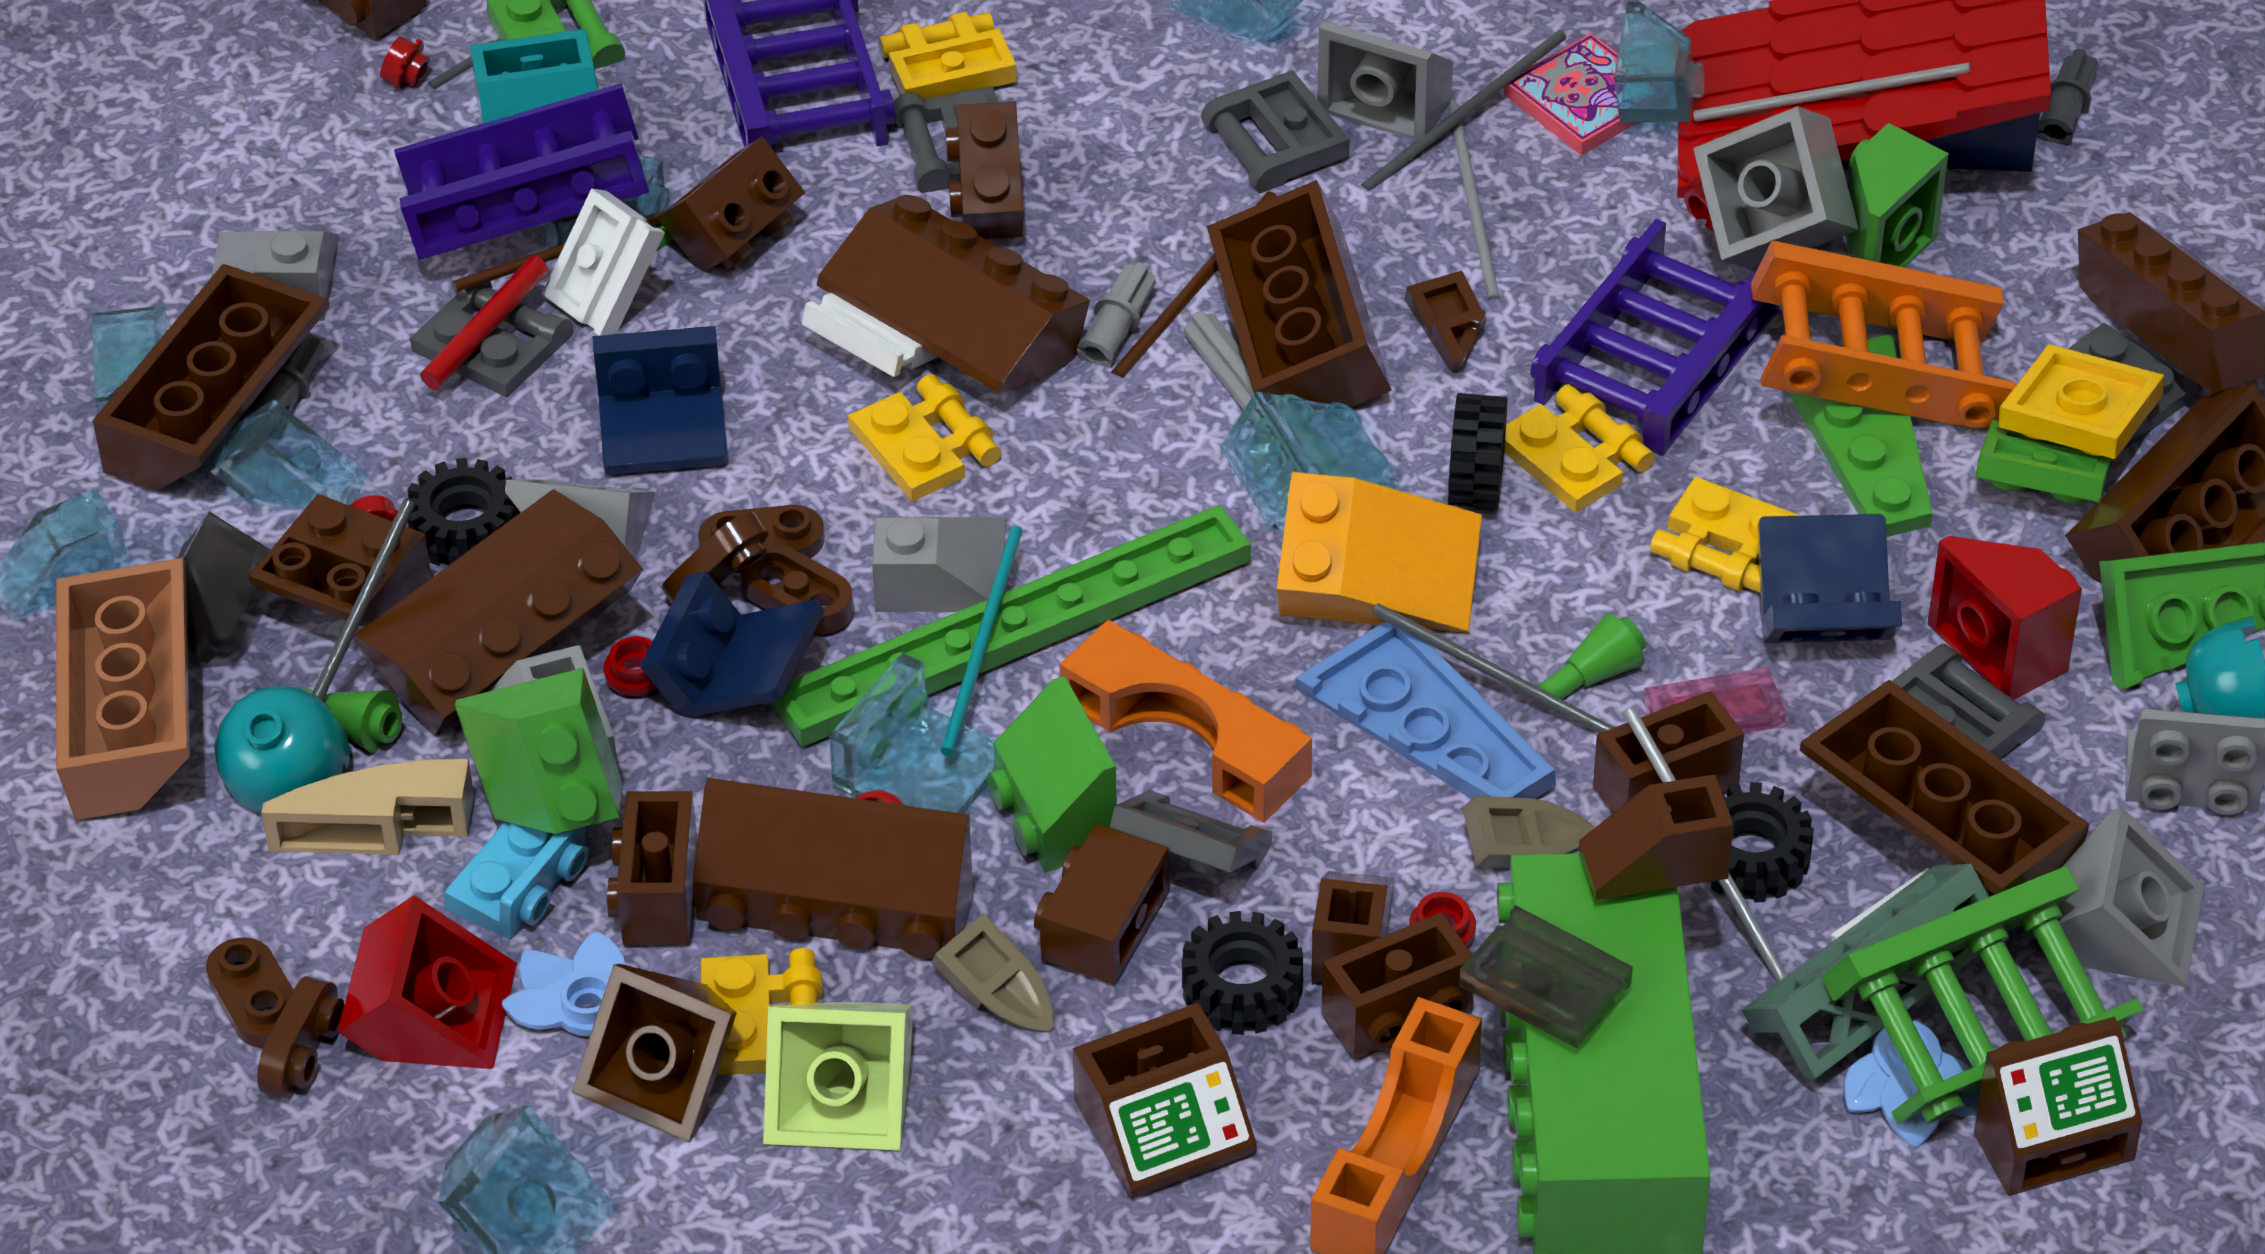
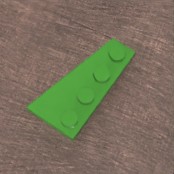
(1872, 455)
(2171, 600)

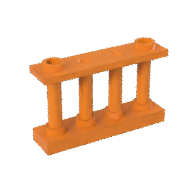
(1887, 297)

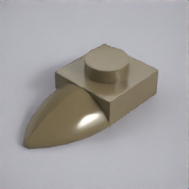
(1520, 827)
(996, 975)

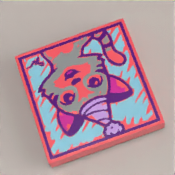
(1573, 94)

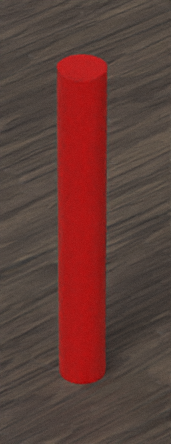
(484, 322)

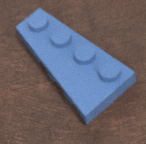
(1428, 714)

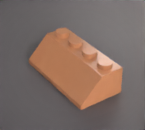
(121, 685)

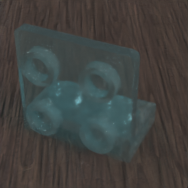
(1300, 436)
(896, 742)

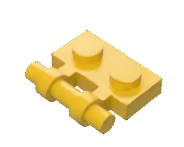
(948, 56)
(911, 449)
(1563, 460)
(1721, 519)
(749, 991)

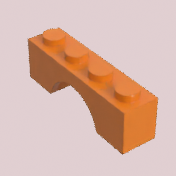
(1130, 681)
(1422, 1091)

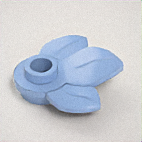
(559, 986)
(1884, 1083)

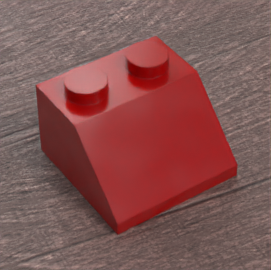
(2005, 611)
(426, 991)

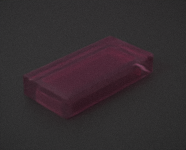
(1746, 695)

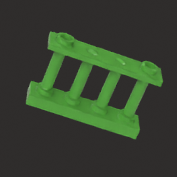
(1929, 953)

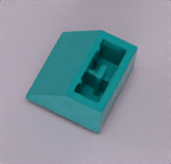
(531, 72)

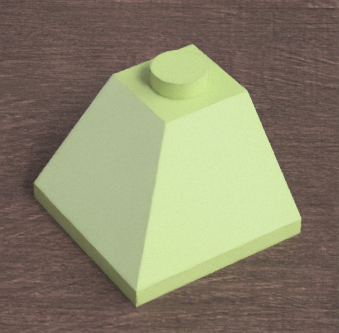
(837, 1074)

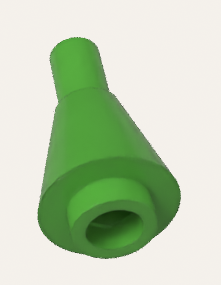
(1605, 652)
(366, 716)

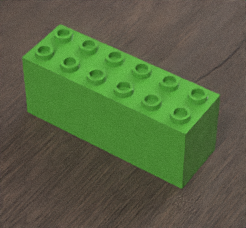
(1618, 1124)

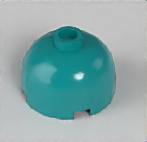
(2225, 673)
(277, 744)

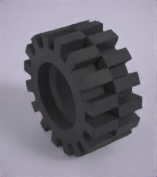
(1477, 450)
(457, 489)
(1784, 825)
(1243, 943)

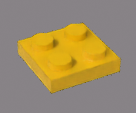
(2081, 401)

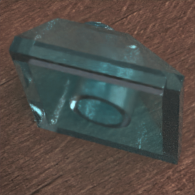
(521, 1189)

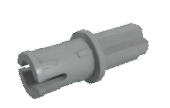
(1116, 315)

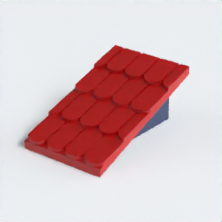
(1807, 45)

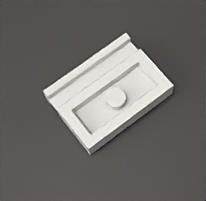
(602, 262)
(864, 335)

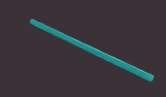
(981, 641)

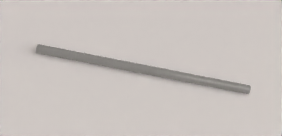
(1831, 92)
(1474, 207)
(1728, 885)

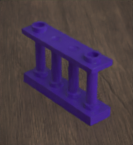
(752, 91)
(519, 171)
(1689, 377)

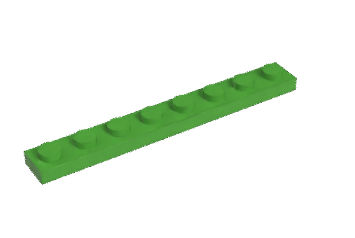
(1026, 617)

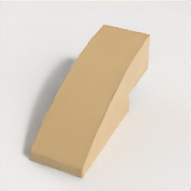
(372, 808)

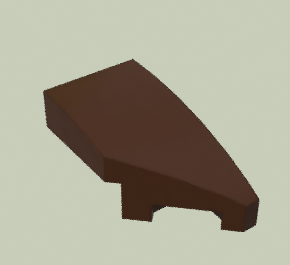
(1448, 315)

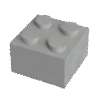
(1776, 185)

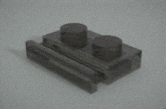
(1546, 976)

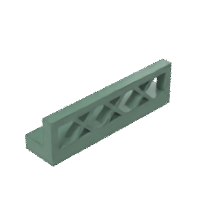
(1804, 992)

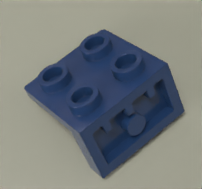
(660, 400)
(1825, 579)
(720, 660)

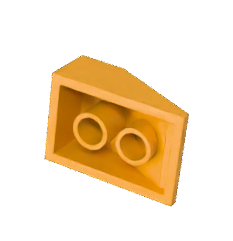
(1373, 545)

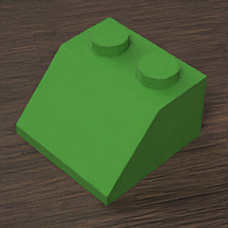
(1895, 196)
(543, 753)
(1053, 776)

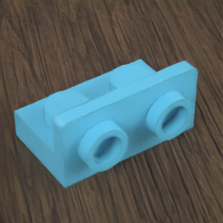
(514, 877)

